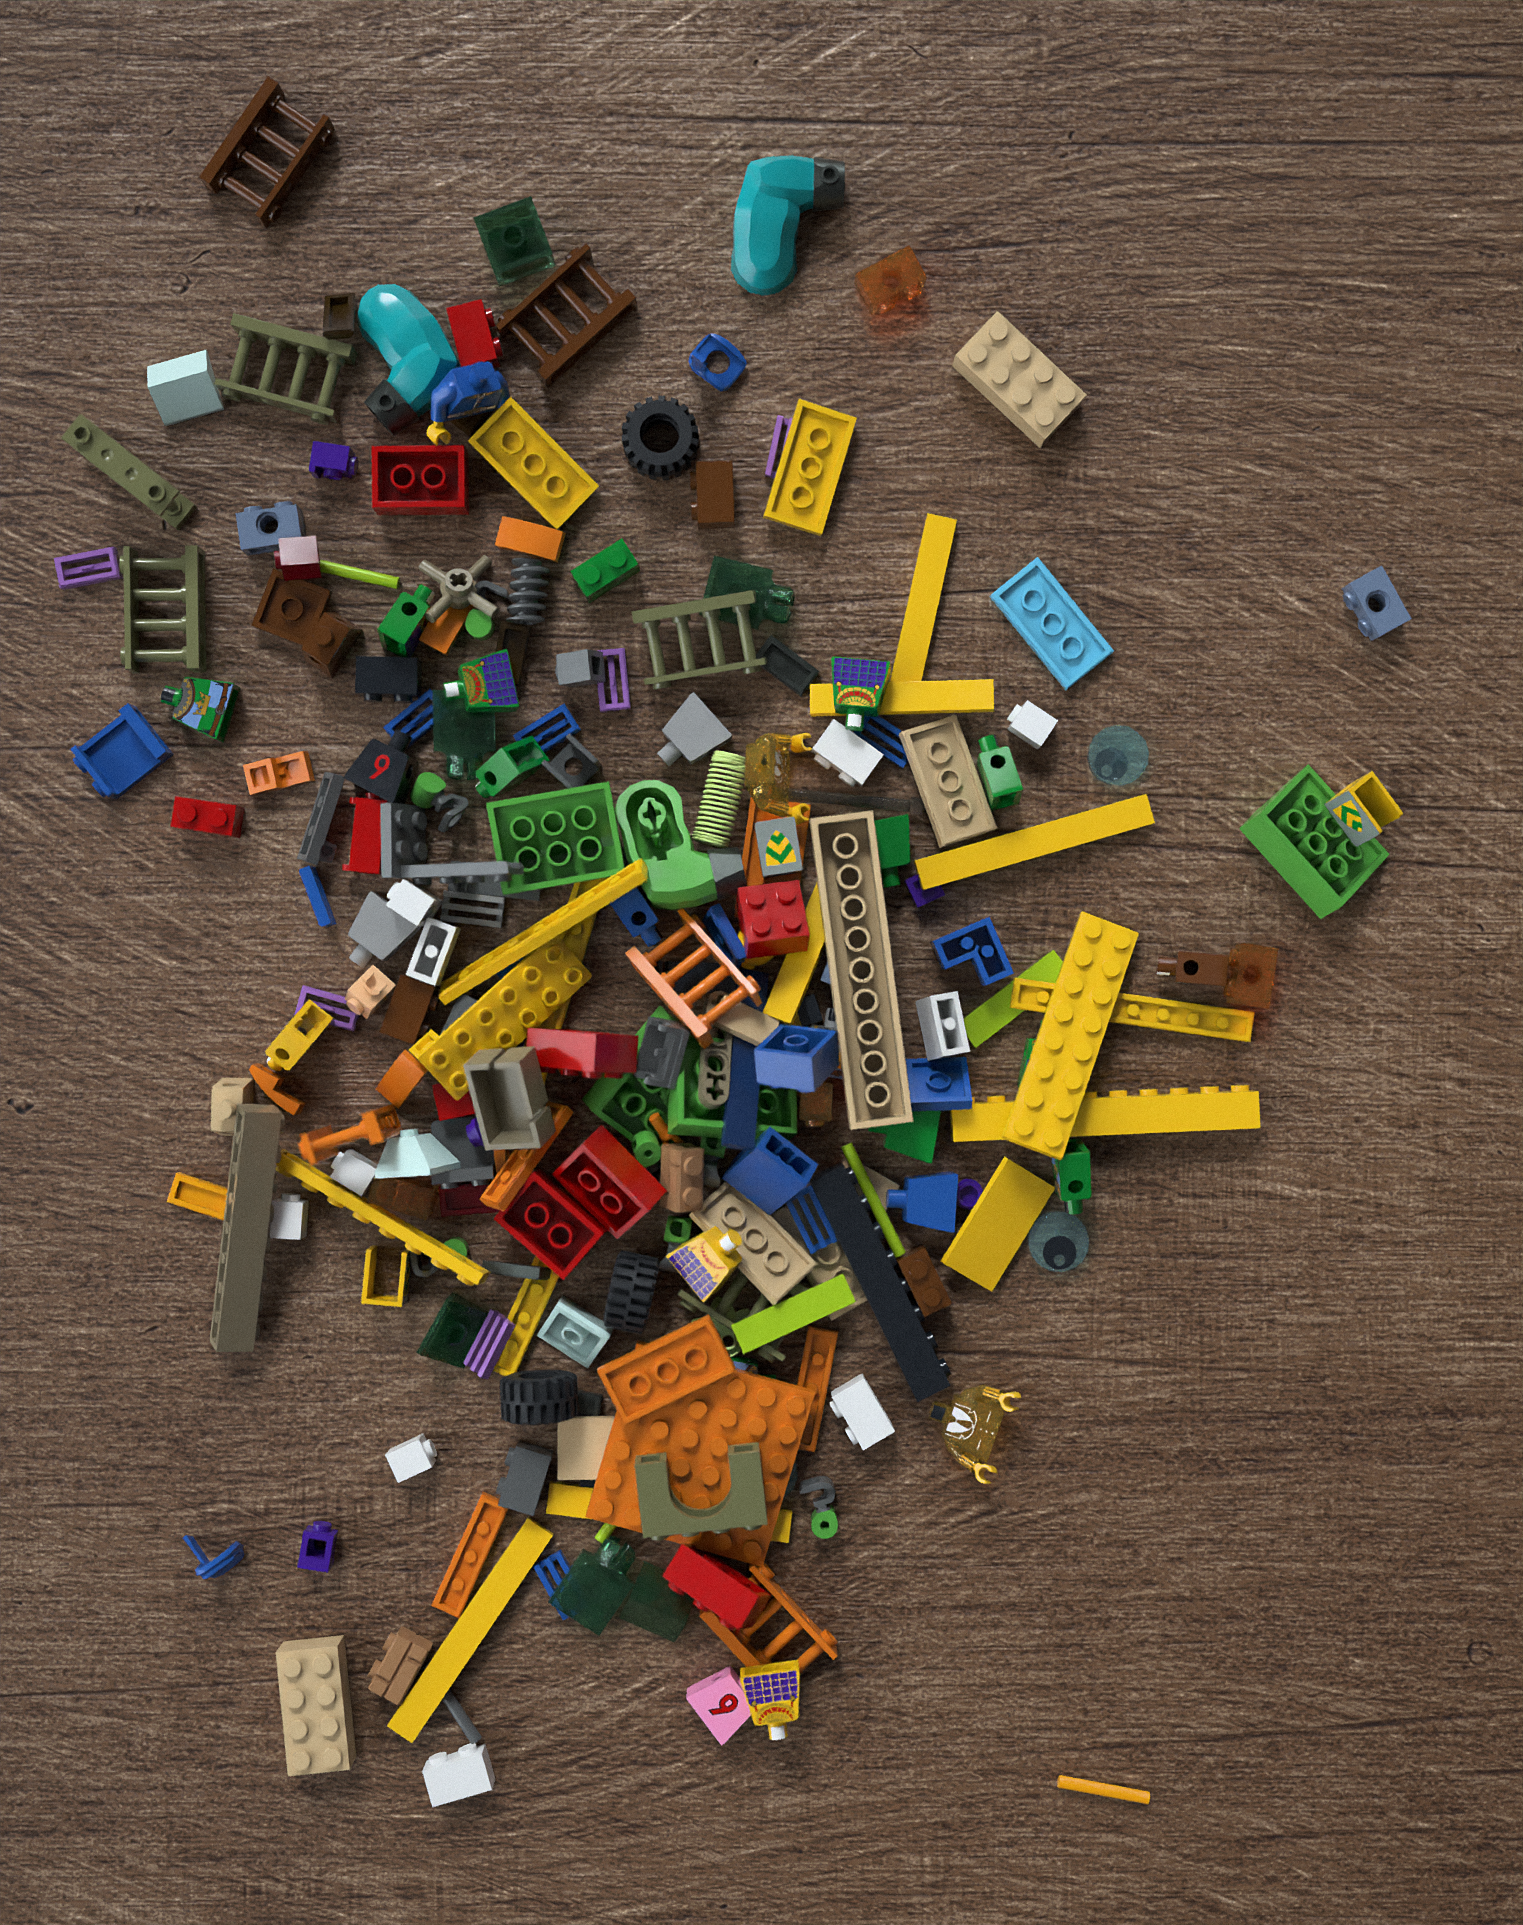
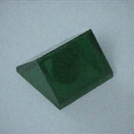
(453, 1331)
(655, 1605)

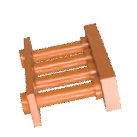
(681, 1005)
(376, 1126)
(739, 1639)

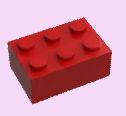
(420, 480)
(584, 1052)
(609, 1182)
(551, 1224)
(716, 1587)

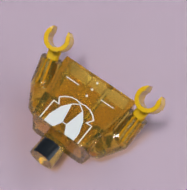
(768, 773)
(973, 1425)

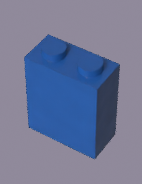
(770, 1171)

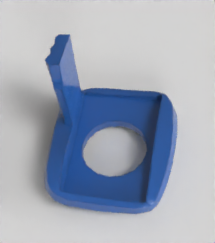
(714, 343)
(220, 1564)

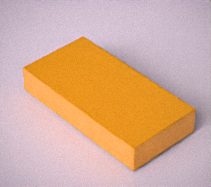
(198, 1195)

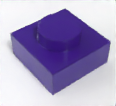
(919, 896)

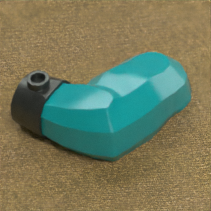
(769, 216)
(412, 348)

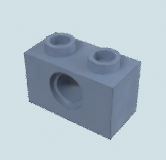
(254, 519)
(1391, 608)

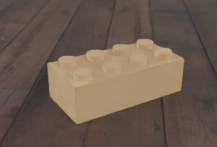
(1018, 379)
(316, 1705)

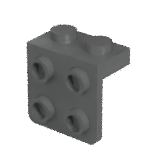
(475, 1162)

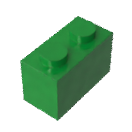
(605, 570)

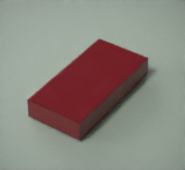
(463, 1200)

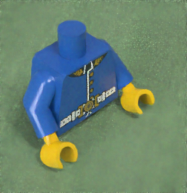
(463, 394)

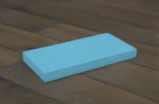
(1051, 623)

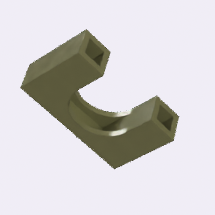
(666, 1515)

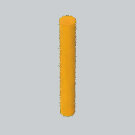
(1103, 1789)

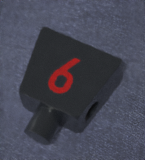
(385, 768)

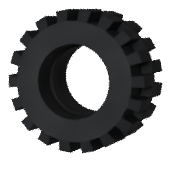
(657, 413)
(631, 1292)
(539, 1397)

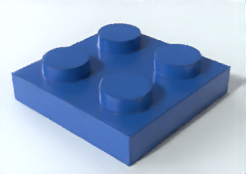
(939, 1084)

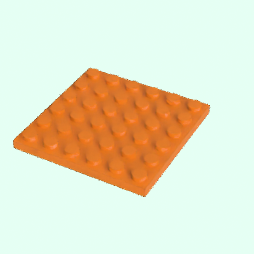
(696, 1440)

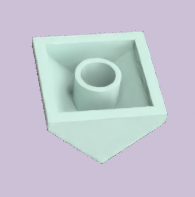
(184, 388)
(575, 1331)

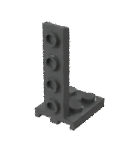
(406, 852)

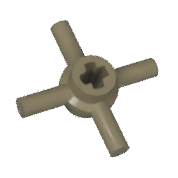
(458, 588)

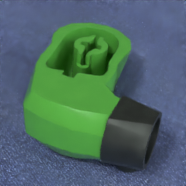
(656, 833)

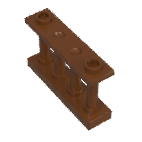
(253, 125)
(595, 324)

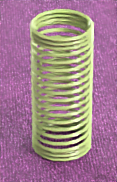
(733, 762)

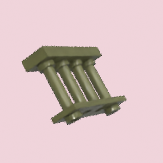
(278, 339)
(129, 472)
(190, 594)
(710, 610)
(692, 1303)

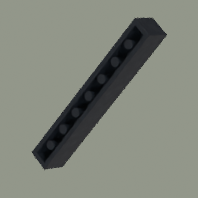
(879, 1280)

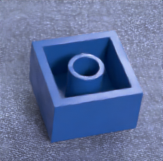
(797, 1057)

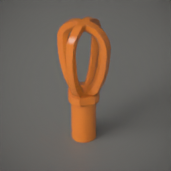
(662, 1129)

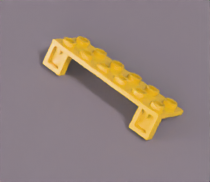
(504, 1013)

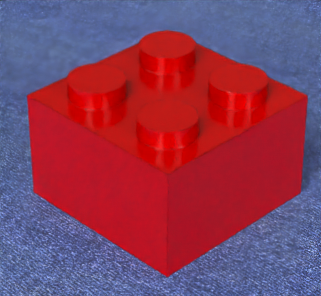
(772, 919)

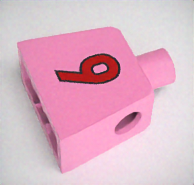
(720, 1703)

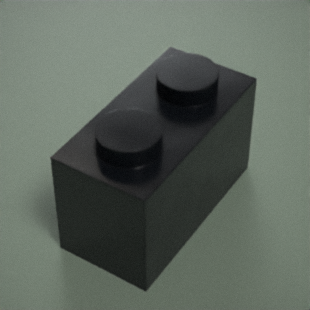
(388, 678)

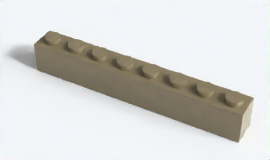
(246, 1227)

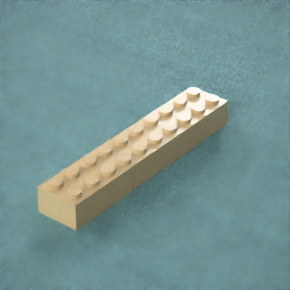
(861, 970)

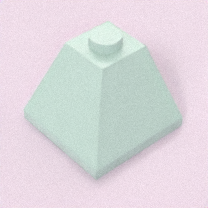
(414, 1156)

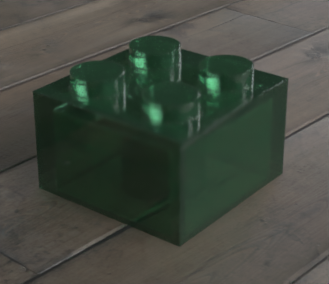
(514, 241)

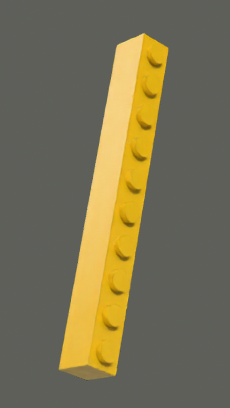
(1126, 1114)

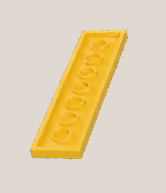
(1070, 1036)

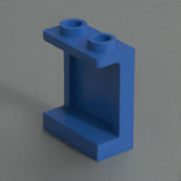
(122, 753)

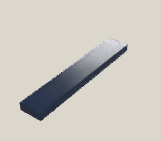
(742, 1101)

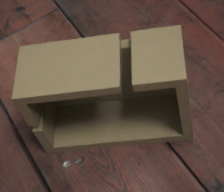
(509, 1098)

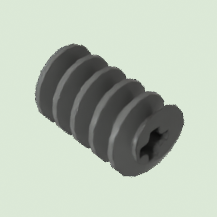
(527, 591)

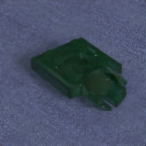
(735, 577)
(461, 735)
(595, 1585)

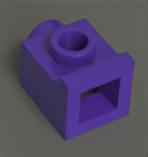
(332, 460)
(315, 1557)

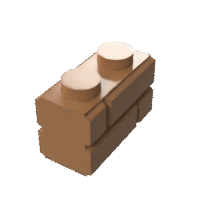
(682, 1177)
(400, 1665)

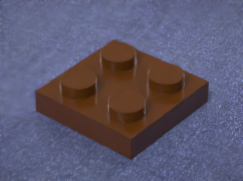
(290, 608)

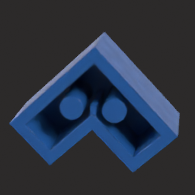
(976, 943)

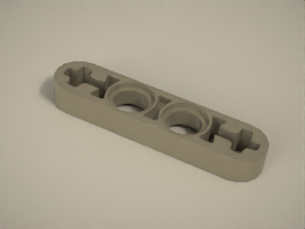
(720, 1050)

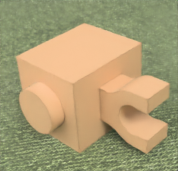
(369, 992)

